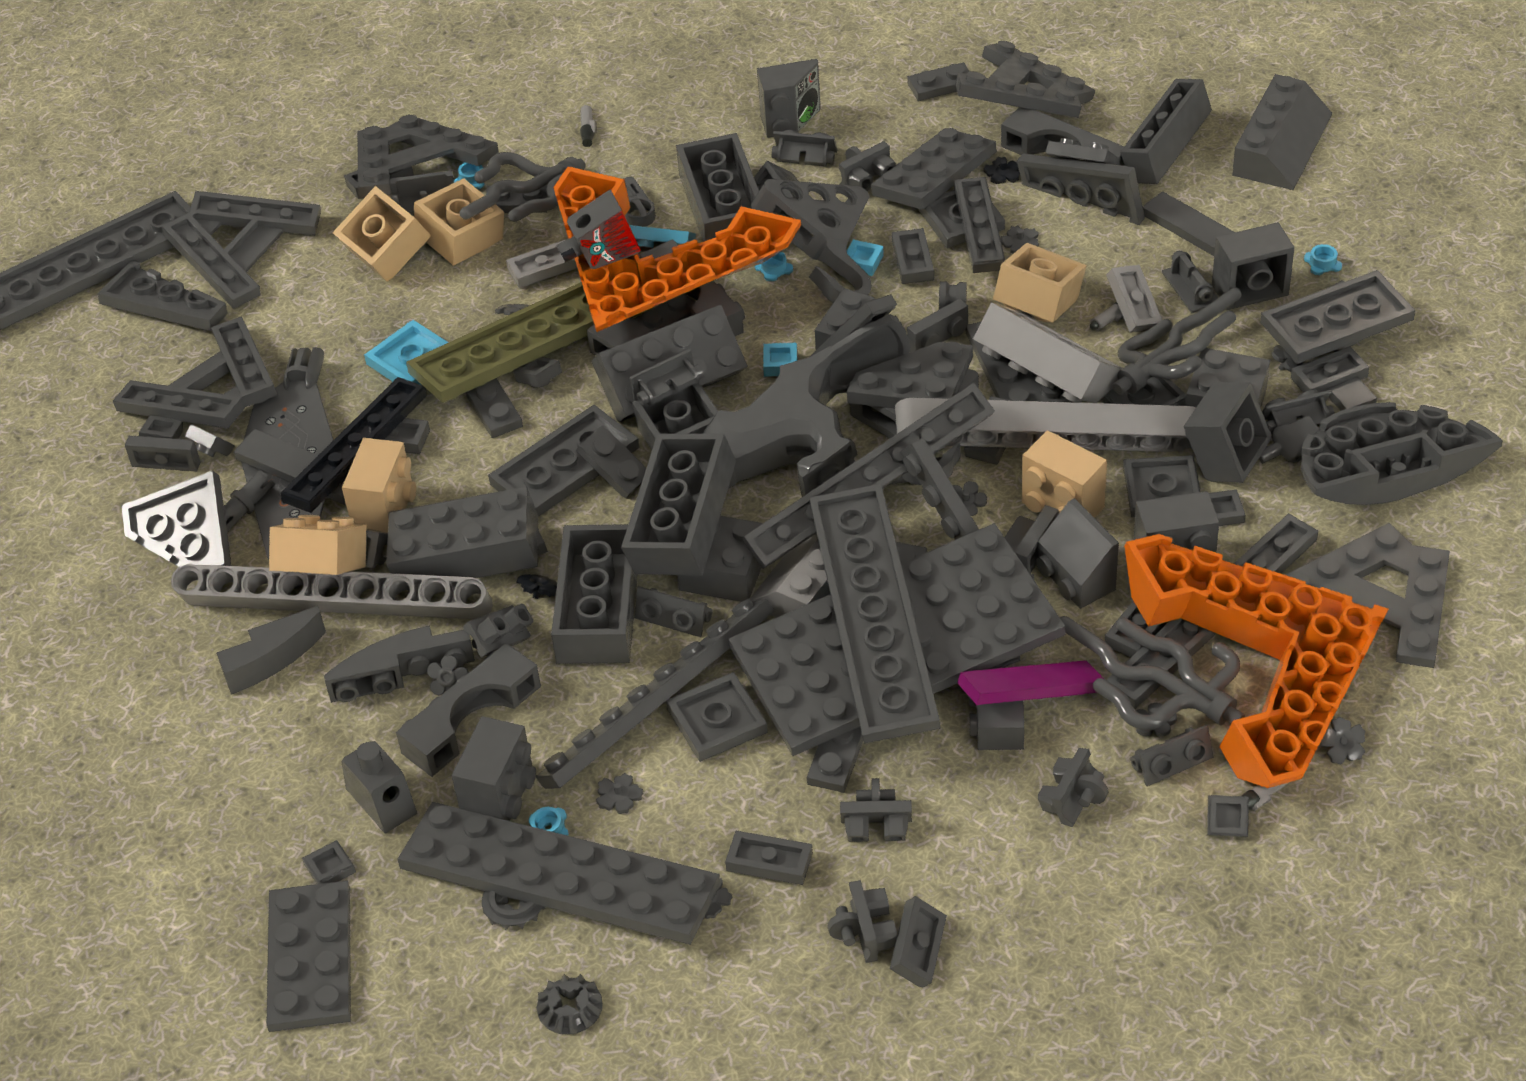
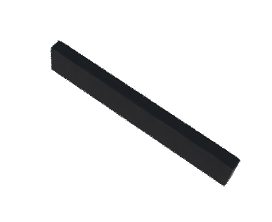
(334, 462)

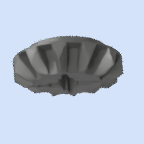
(502, 914)
(568, 1019)

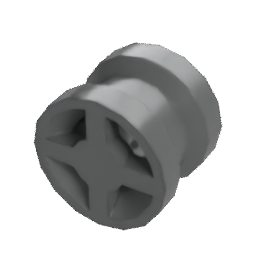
(951, 293)

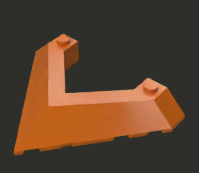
(640, 284)
(1308, 628)

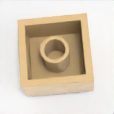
(381, 234)
(452, 235)
(1039, 282)
(1061, 471)
(378, 483)
(317, 545)

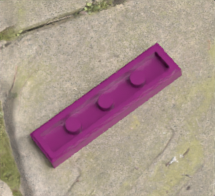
(1029, 682)

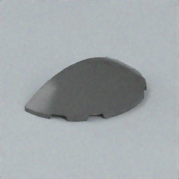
(1390, 453)

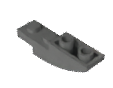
(384, 663)

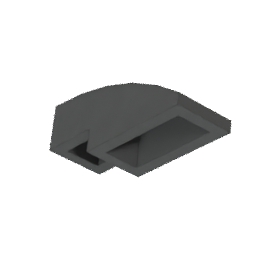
(270, 649)

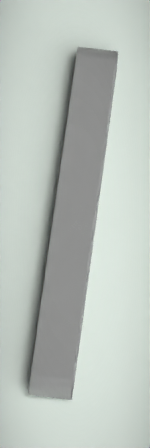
(1084, 424)
(347, 599)

